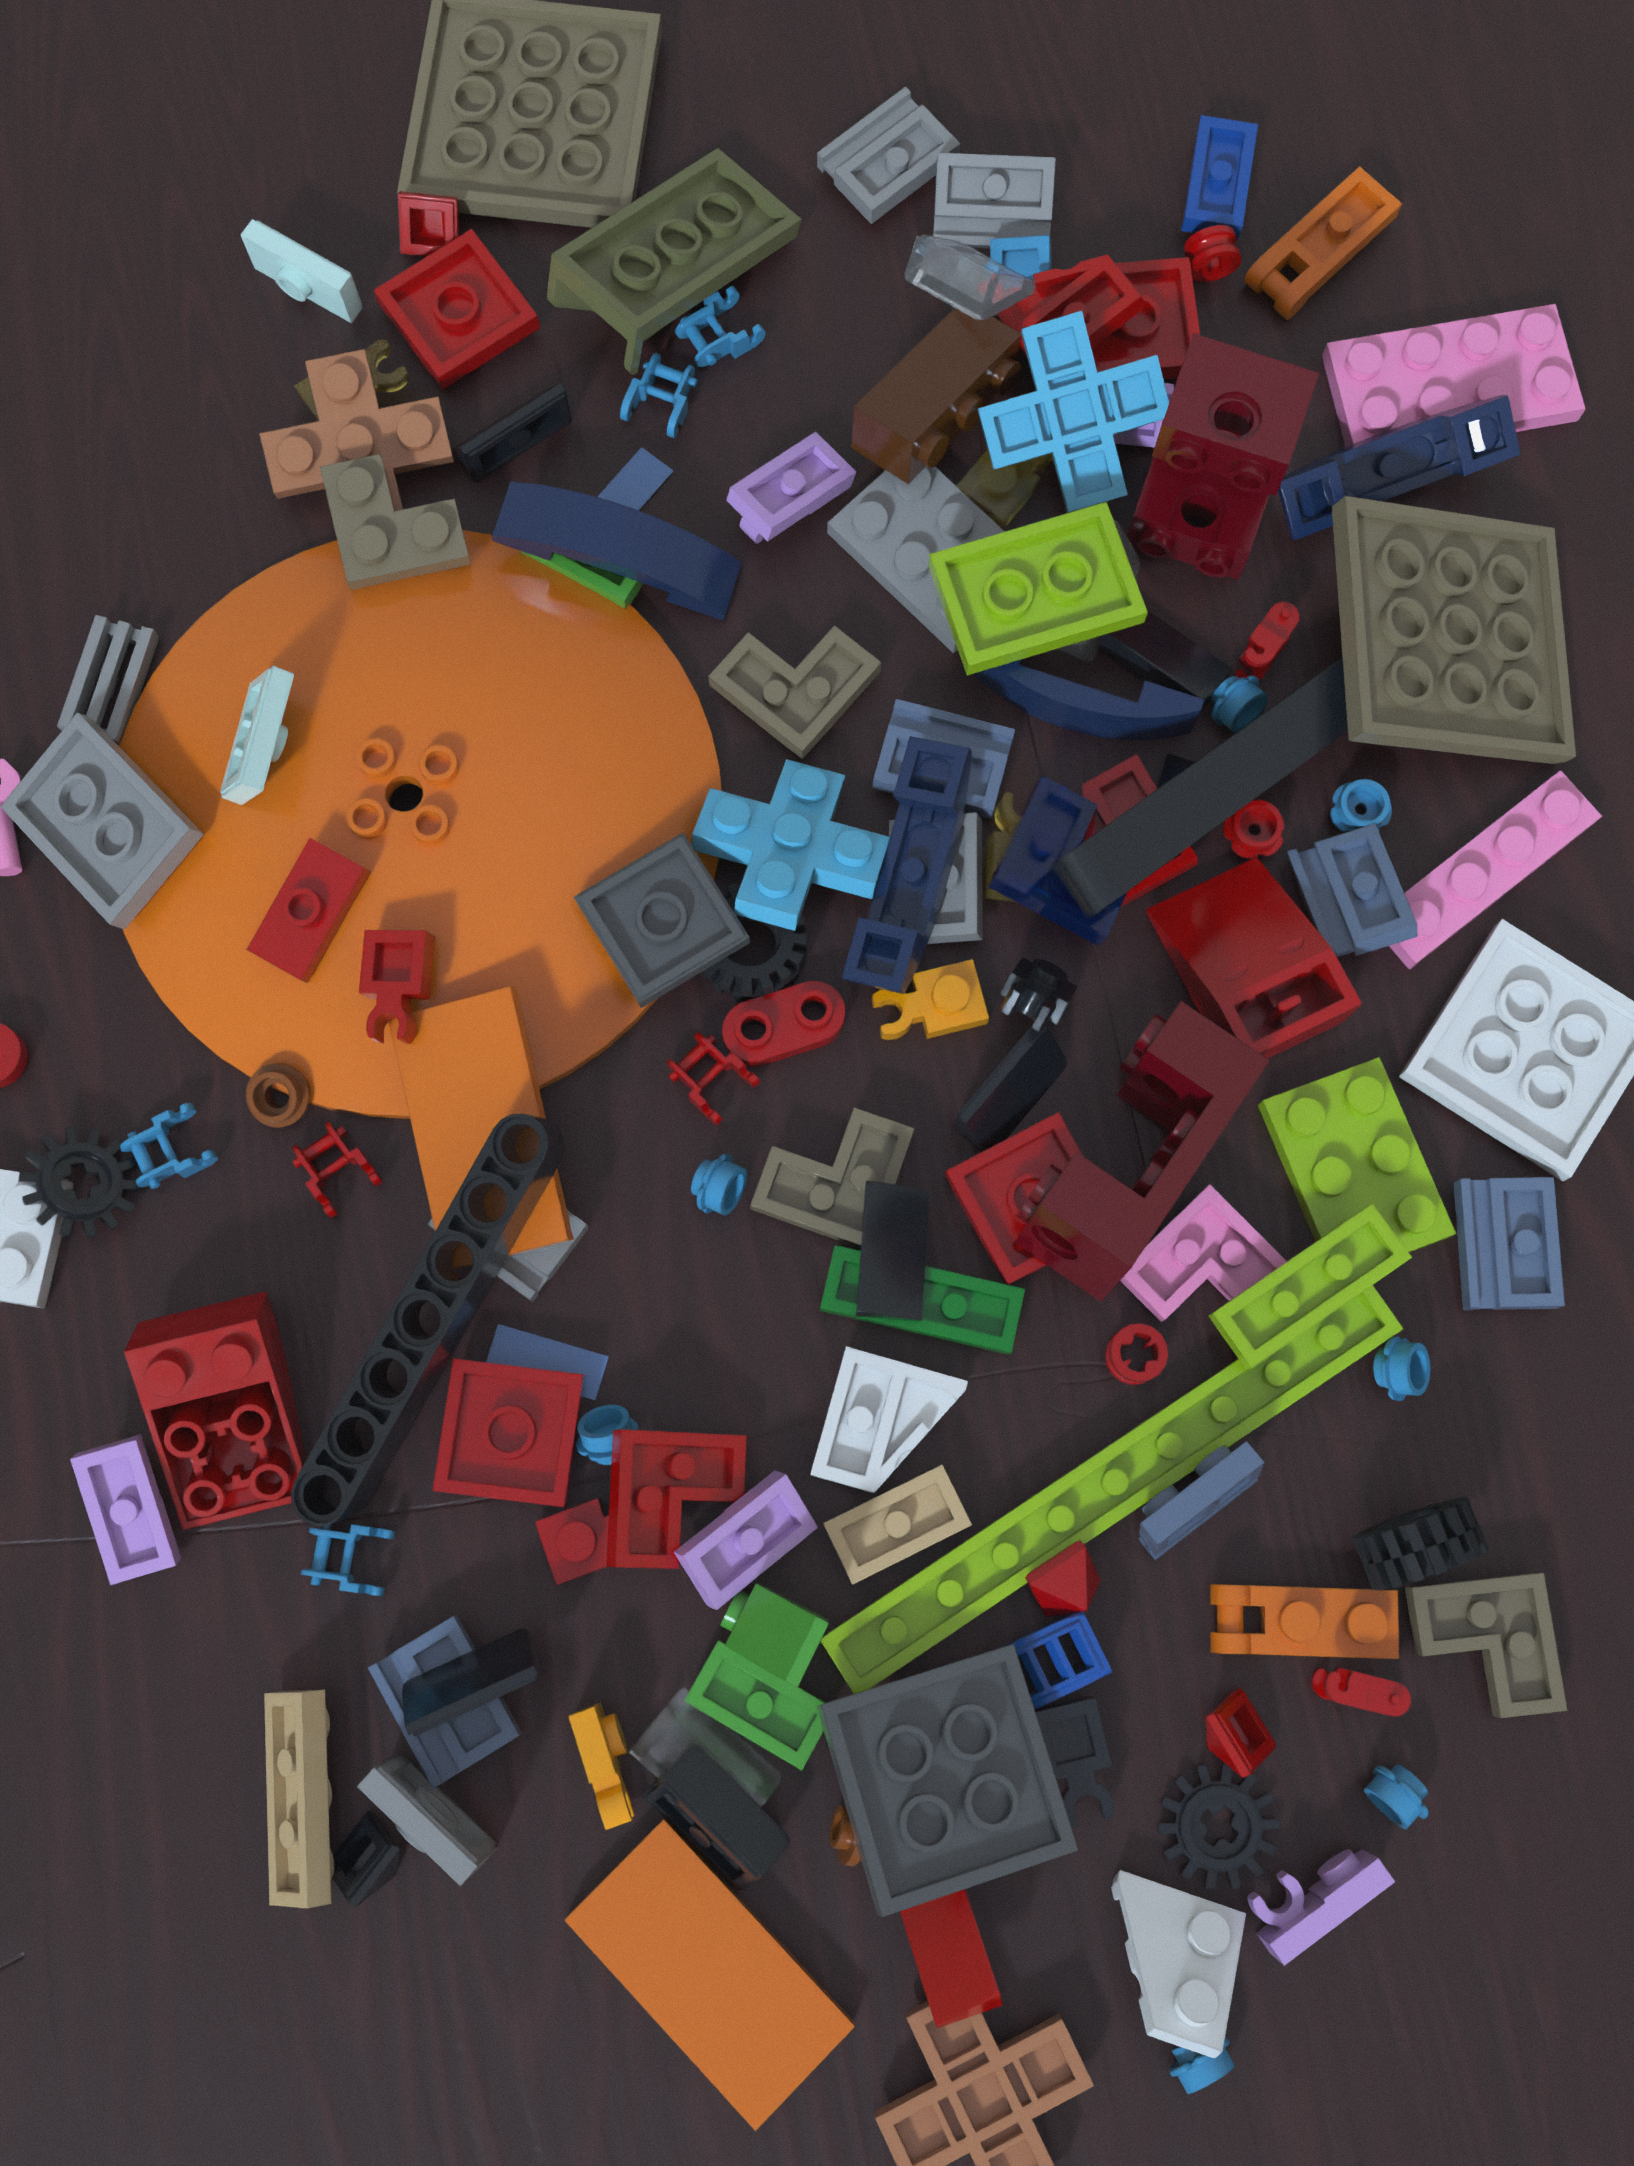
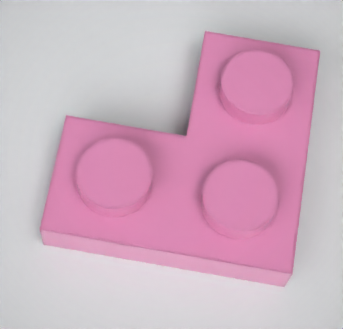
(1198, 1245)

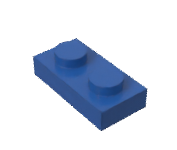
(1219, 174)

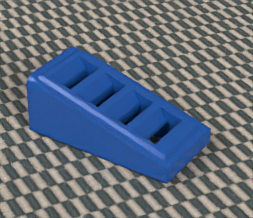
(1070, 1680)

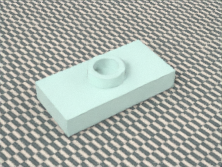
(301, 271)
(258, 736)

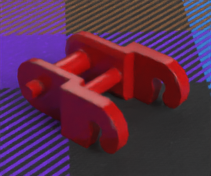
(1268, 640)
(705, 1046)
(317, 1182)
(1361, 1691)

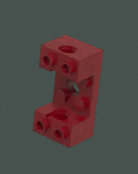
(1220, 455)
(1189, 1082)

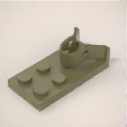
(670, 249)

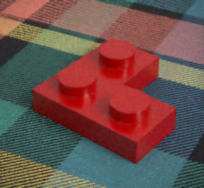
(651, 1480)

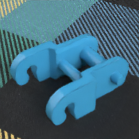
(727, 343)
(640, 390)
(160, 1130)
(321, 1553)

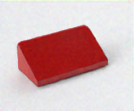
(951, 1958)

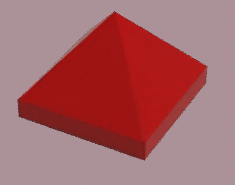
(426, 222)
(1065, 1581)
(1238, 1734)

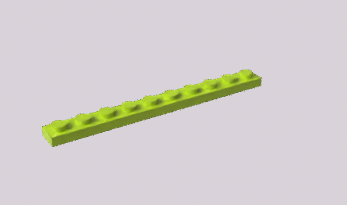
(1099, 1493)

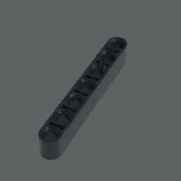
(1205, 793)
(401, 1334)

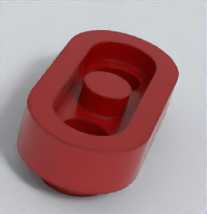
(786, 1027)

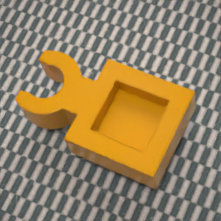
(942, 999)
(600, 1744)

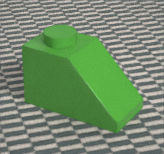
(774, 1632)

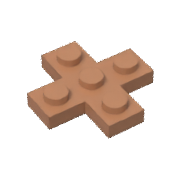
(352, 428)
(982, 2093)

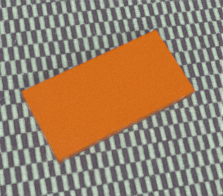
(458, 1083)
(710, 1973)

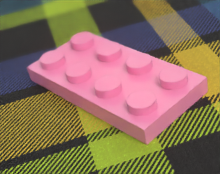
(1442, 366)

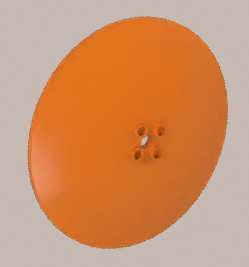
(545, 759)

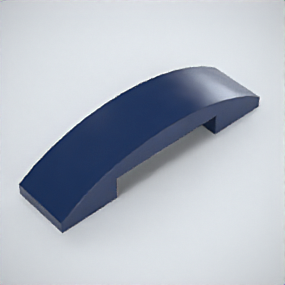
(1400, 461)
(619, 541)
(1082, 709)
(914, 868)

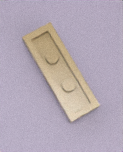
(298, 1798)

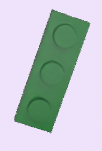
(953, 1307)

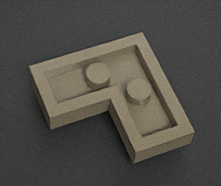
(387, 543)
(798, 702)
(833, 1197)
(1510, 1625)

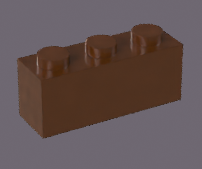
(935, 393)

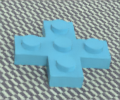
(1074, 412)
(789, 844)

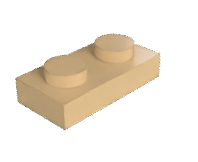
(897, 1524)

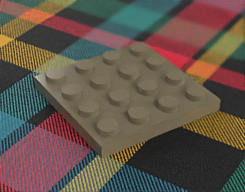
(532, 108)
(1452, 632)

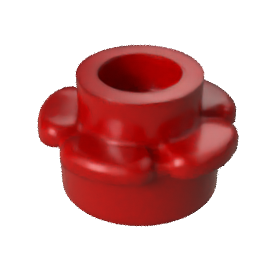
(1258, 814)

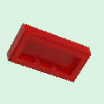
(308, 910)

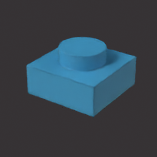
(1023, 254)

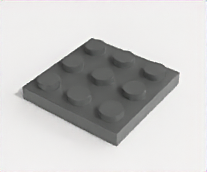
(946, 1780)

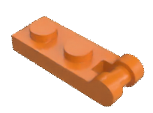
(1323, 241)
(1307, 1621)

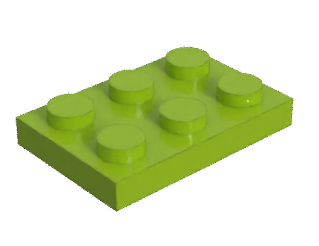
(1037, 588)
(1353, 1148)

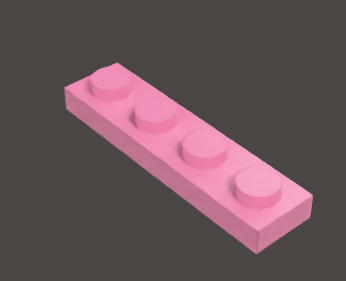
(1494, 864)

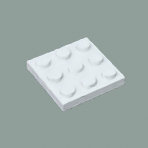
(1529, 1050)

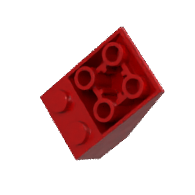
(1254, 960)
(219, 1408)

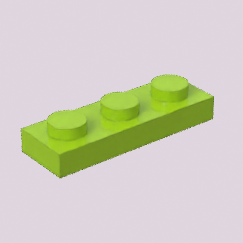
(1309, 1287)

